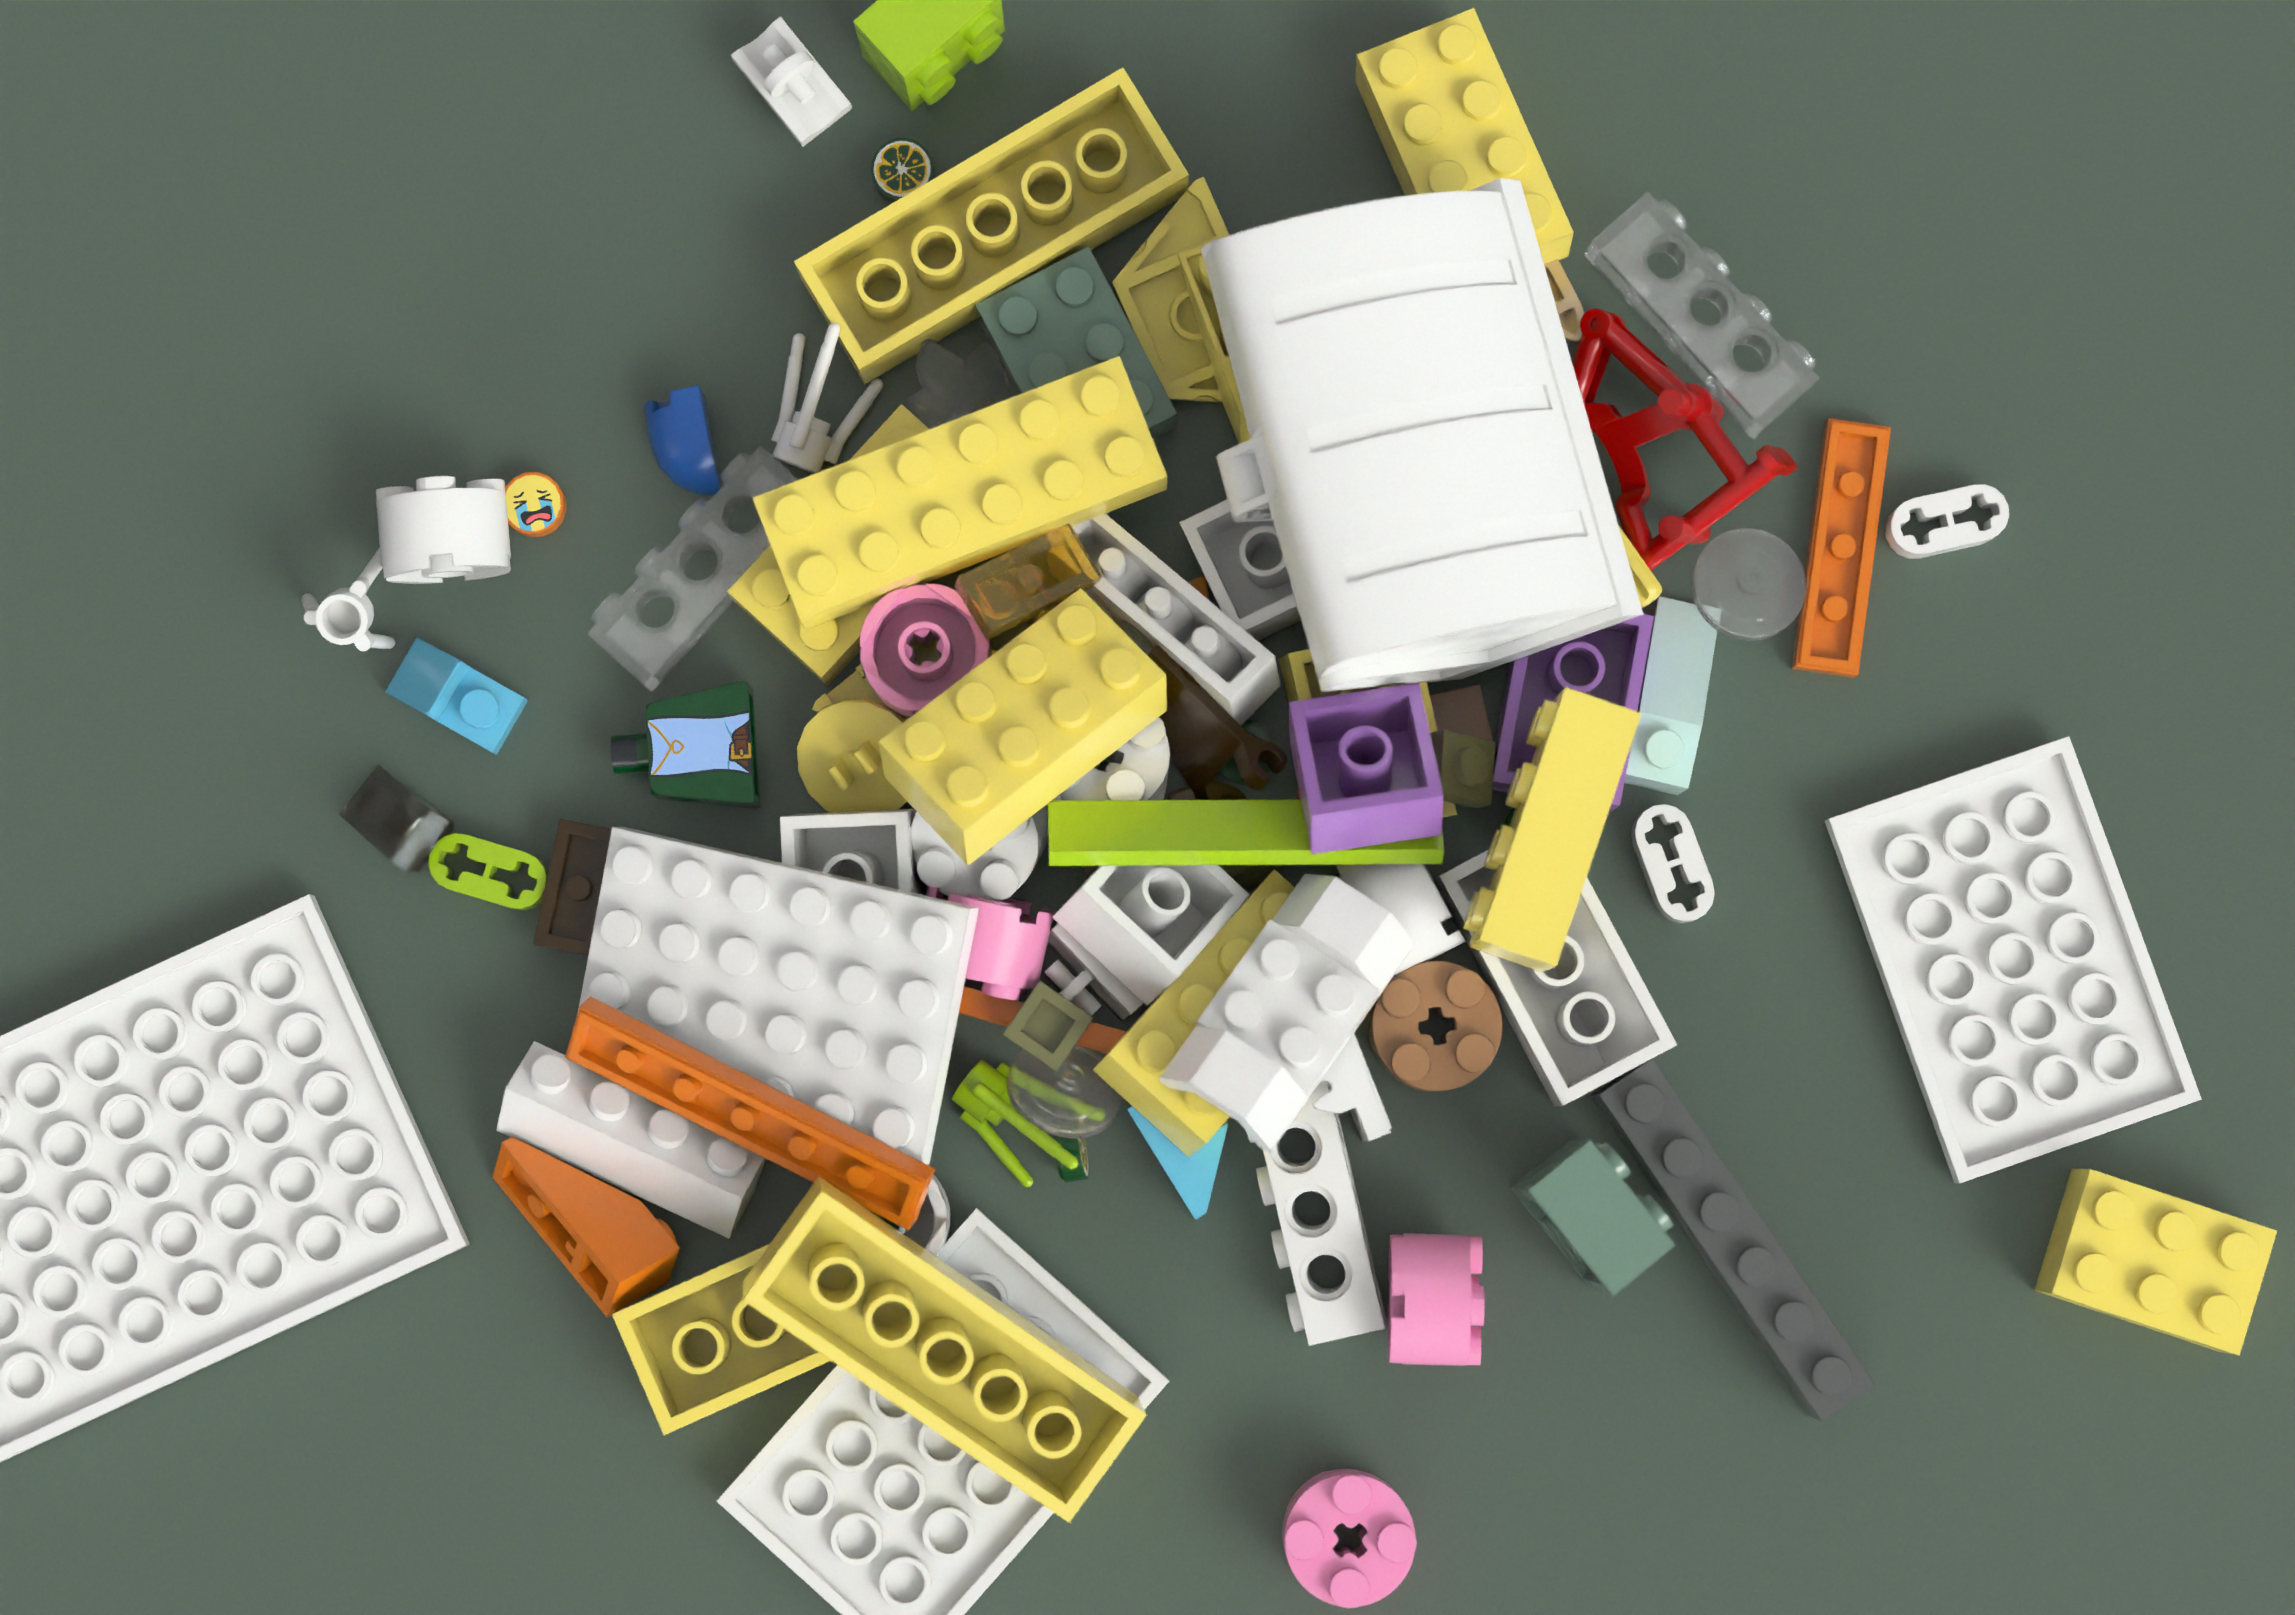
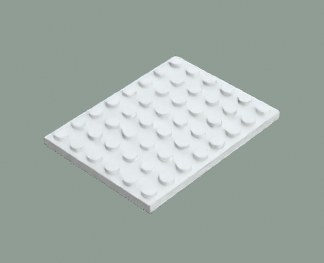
(198, 1172)

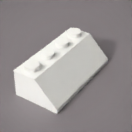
(1579, 1018)

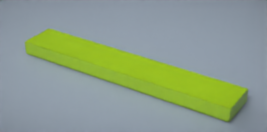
(1205, 835)

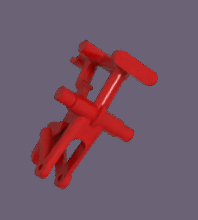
(1678, 407)

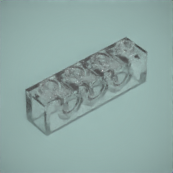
(1706, 350)
(698, 604)

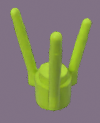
(986, 1098)

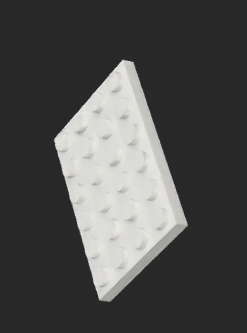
(2012, 960)
(788, 976)
(885, 1506)

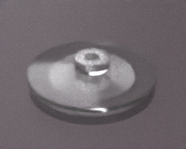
(1748, 584)
(1063, 1102)

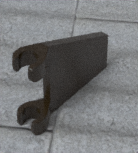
(1206, 737)

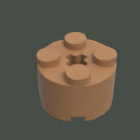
(1456, 996)

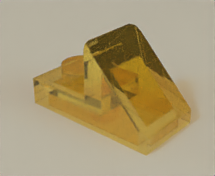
(1027, 581)

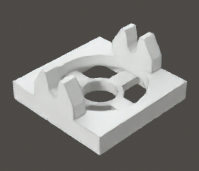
(1354, 1091)

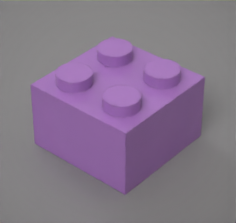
(1365, 768)

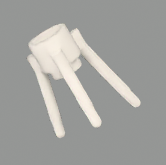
(800, 435)
(348, 612)

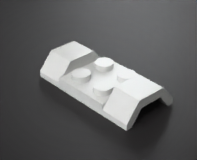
(1290, 1006)

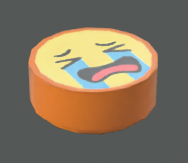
(535, 504)

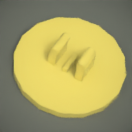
(843, 758)

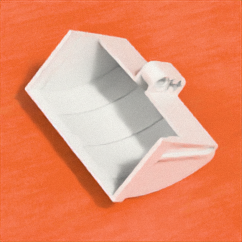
(1417, 436)

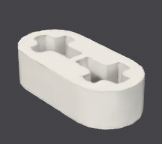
(1943, 507)
(1687, 858)

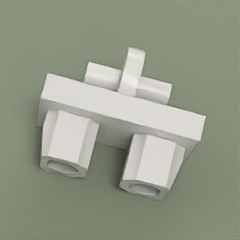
(791, 82)
(1089, 972)

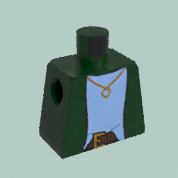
(697, 748)

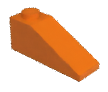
(592, 1228)

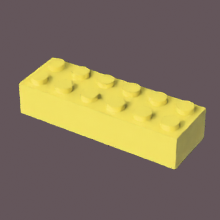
(992, 223)
(961, 492)
(943, 1349)

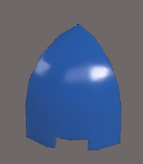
(684, 440)

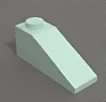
(1672, 698)

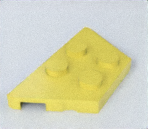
(1158, 300)

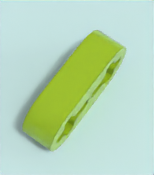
(485, 886)

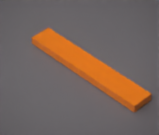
(748, 1112)

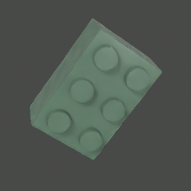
(1066, 324)
(1595, 1215)

